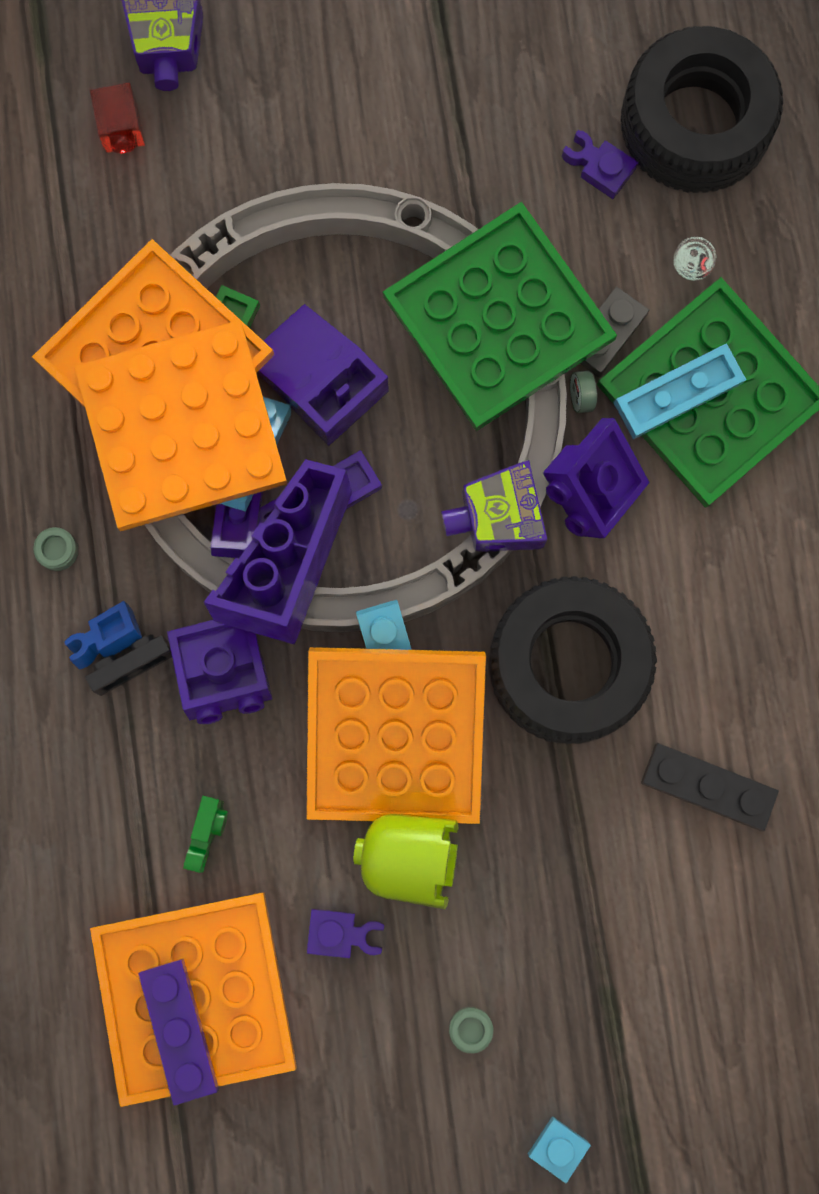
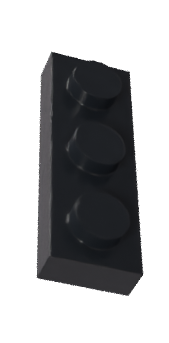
(710, 787)

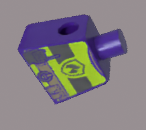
(165, 37)
(500, 512)

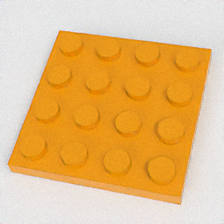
(138, 307)
(180, 425)
(394, 733)
(233, 983)

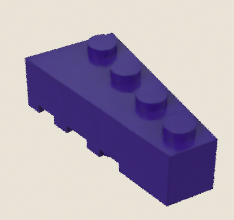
(281, 567)

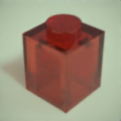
(117, 118)

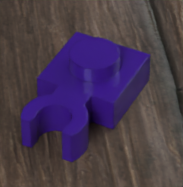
(604, 167)
(335, 934)

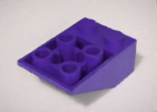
(322, 374)

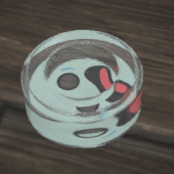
(694, 258)

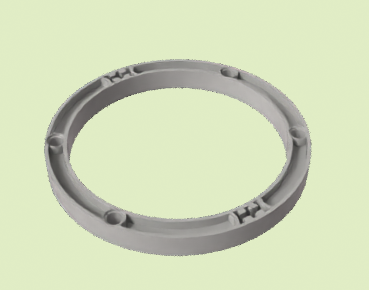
(377, 214)

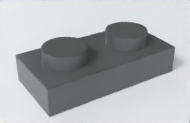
(624, 317)

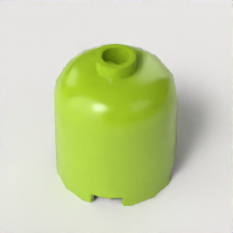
(408, 858)

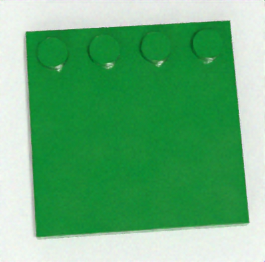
(499, 316)
(736, 430)

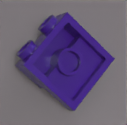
(596, 480)
(218, 670)

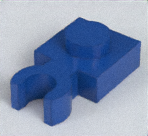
(108, 635)

